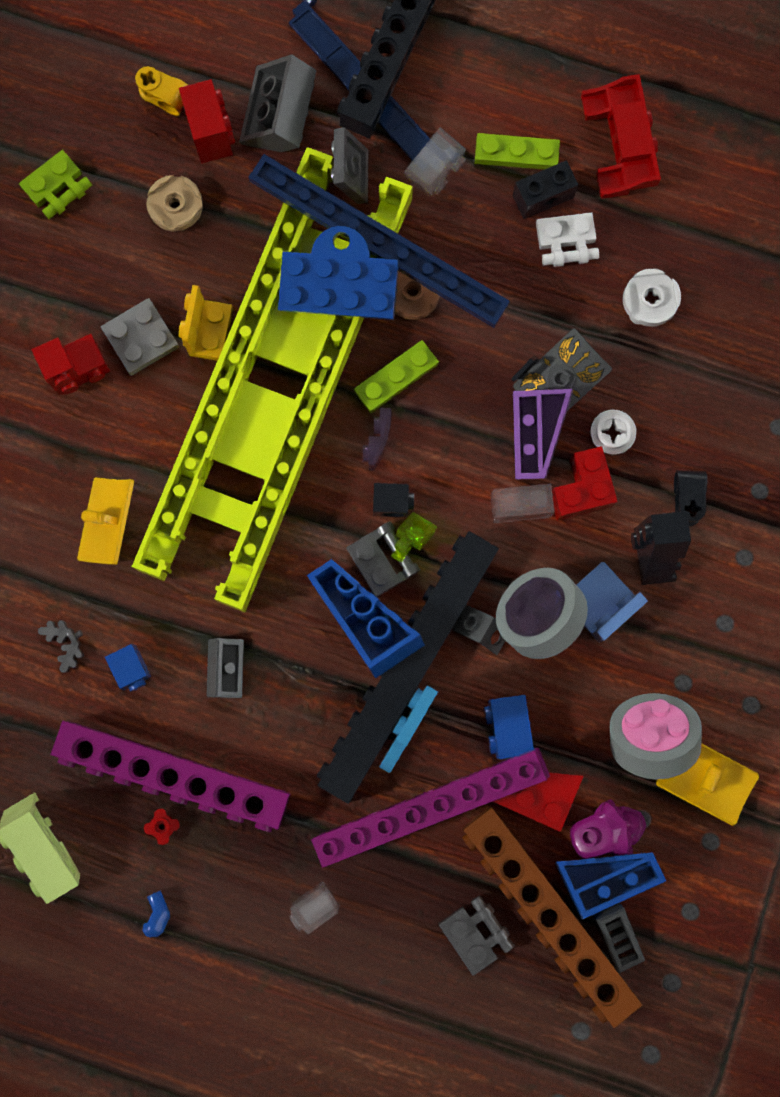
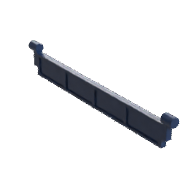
(344, 65)

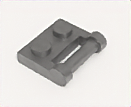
(374, 564)

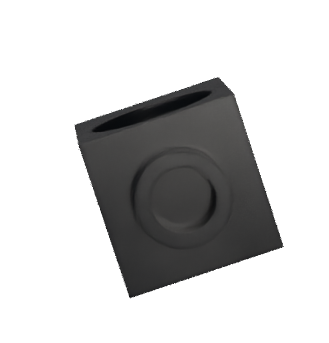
(392, 500)

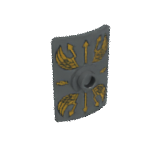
(566, 366)

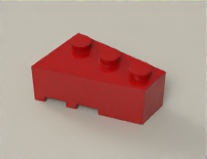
(546, 801)

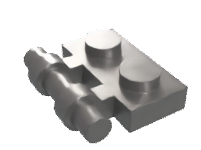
(468, 940)

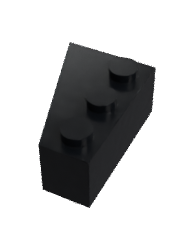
(659, 545)

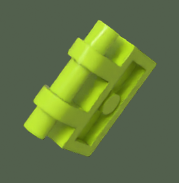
(51, 179)

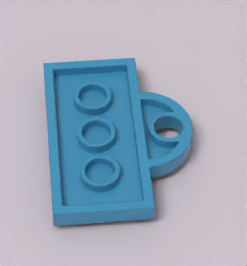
(407, 726)

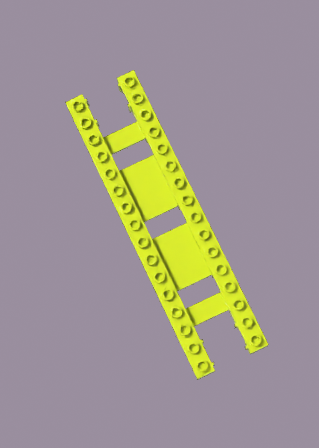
(251, 424)

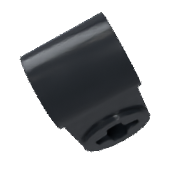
(690, 491)

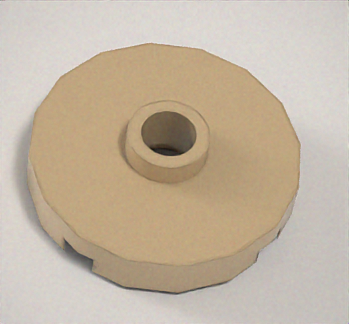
(171, 190)

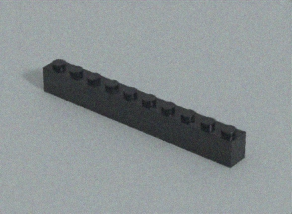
(399, 683)

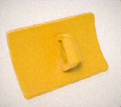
(105, 521)
(714, 785)

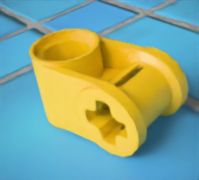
(163, 92)

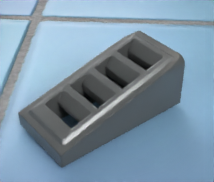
(609, 920)

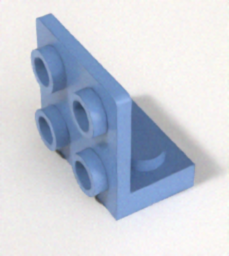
(608, 601)

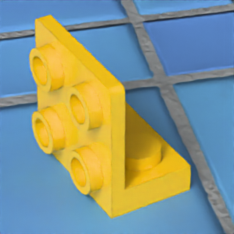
(205, 325)

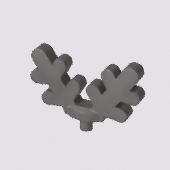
(62, 633)

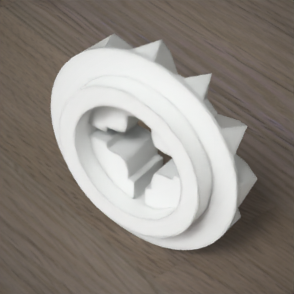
(622, 423)

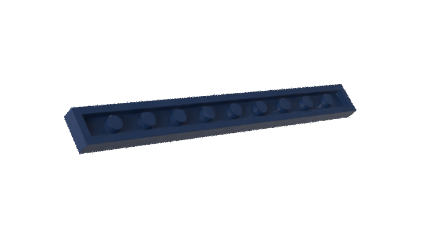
(382, 241)

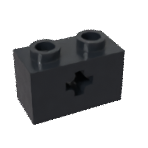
(545, 189)

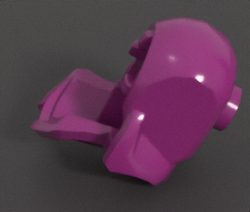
(608, 831)

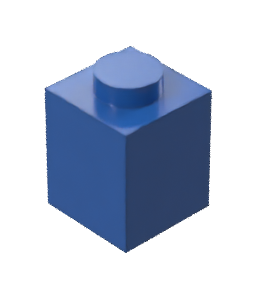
(128, 668)

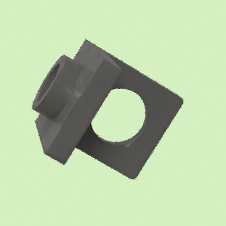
(479, 628)

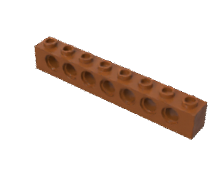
(621, 1000)

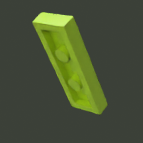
(516, 151)
(396, 376)

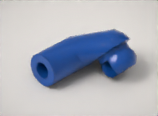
(159, 916)

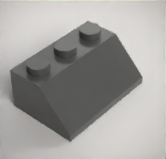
(278, 104)

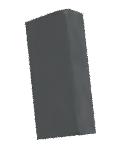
(225, 668)

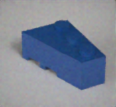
(606, 881)

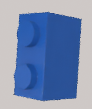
(509, 726)

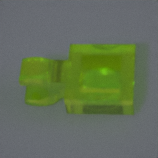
(413, 532)

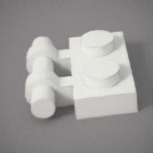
(564, 232)

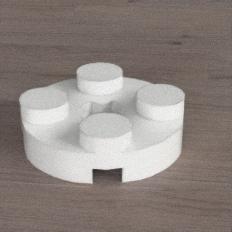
(660, 285)

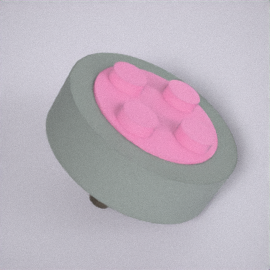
(655, 736)

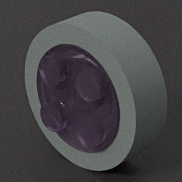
(541, 613)

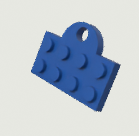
(338, 280)

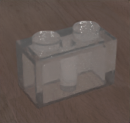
(435, 163)
(522, 503)
(313, 908)

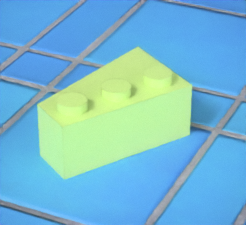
(37, 850)

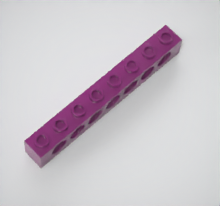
(73, 735)
(431, 807)

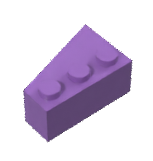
(537, 429)

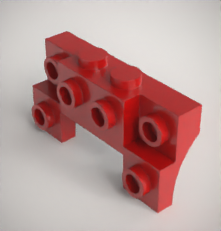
(630, 133)

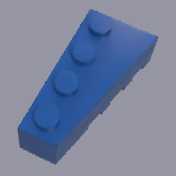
(370, 626)

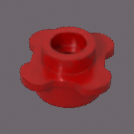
(160, 817)

